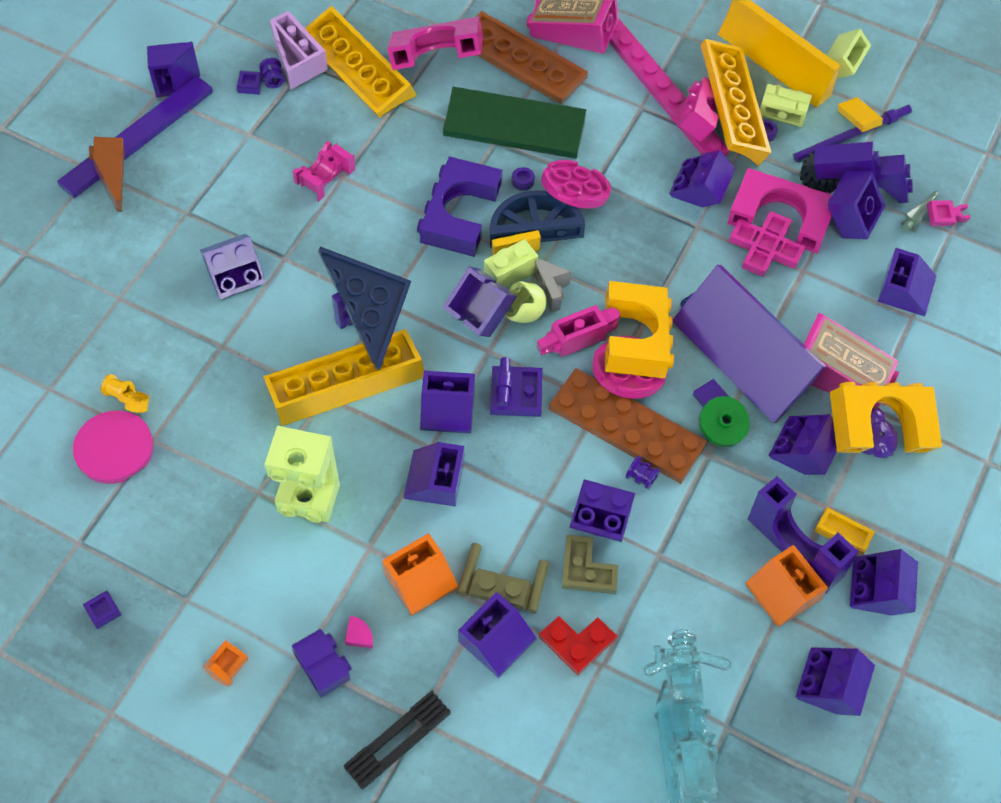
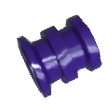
(274, 72)
(642, 473)

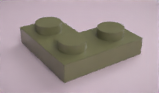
(583, 574)

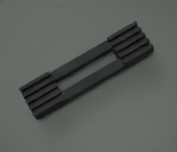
(365, 767)

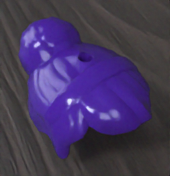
(883, 445)

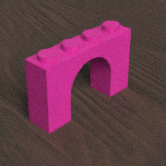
(410, 43)
(761, 188)

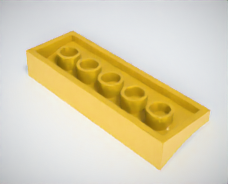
(780, 50)
(359, 63)
(736, 100)
(341, 379)

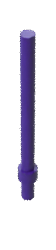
(889, 117)

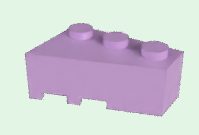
(297, 50)

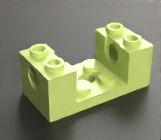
(304, 468)

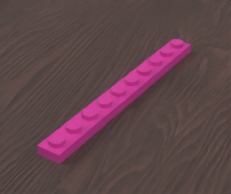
(659, 85)

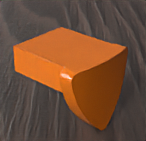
(225, 663)

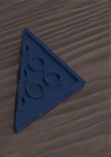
(370, 298)

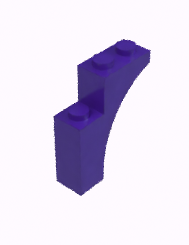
(889, 171)

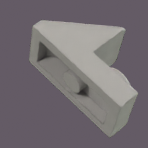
(551, 280)

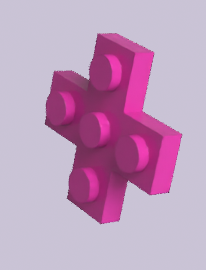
(766, 244)

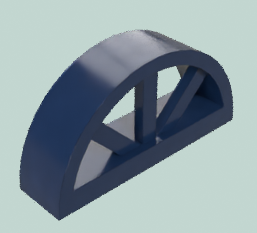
(550, 229)

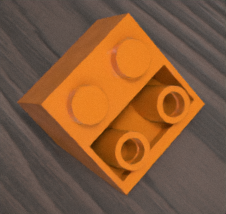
(419, 574)
(786, 586)

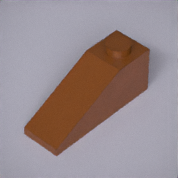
(109, 164)

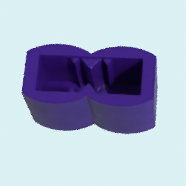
(321, 662)

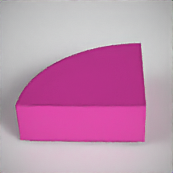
(358, 634)

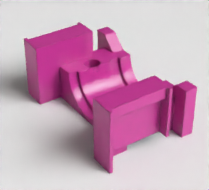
(326, 167)

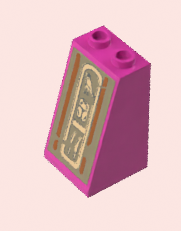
(575, 22)
(847, 357)

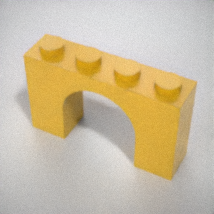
(640, 356)
(911, 403)

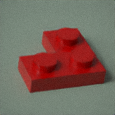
(575, 649)

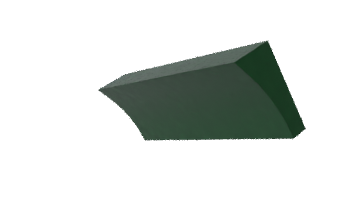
(514, 122)

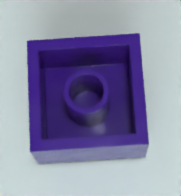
(856, 204)

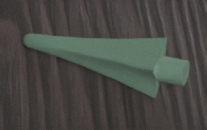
(915, 216)

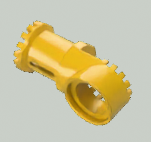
(126, 393)

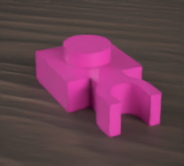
(944, 214)

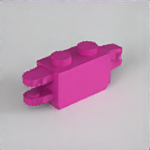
(579, 331)

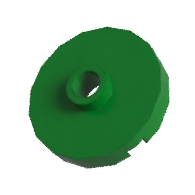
(715, 429)

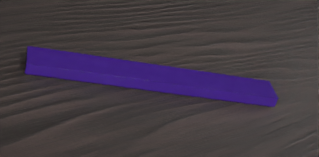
(141, 132)

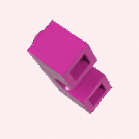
(699, 114)

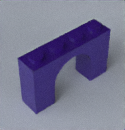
(456, 180)
(774, 519)

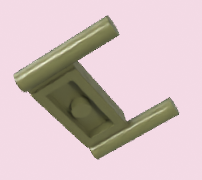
(484, 583)

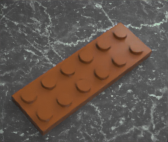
(529, 60)
(628, 426)

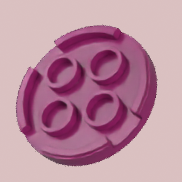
(575, 184)
(624, 384)
(113, 446)

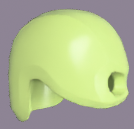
(528, 304)

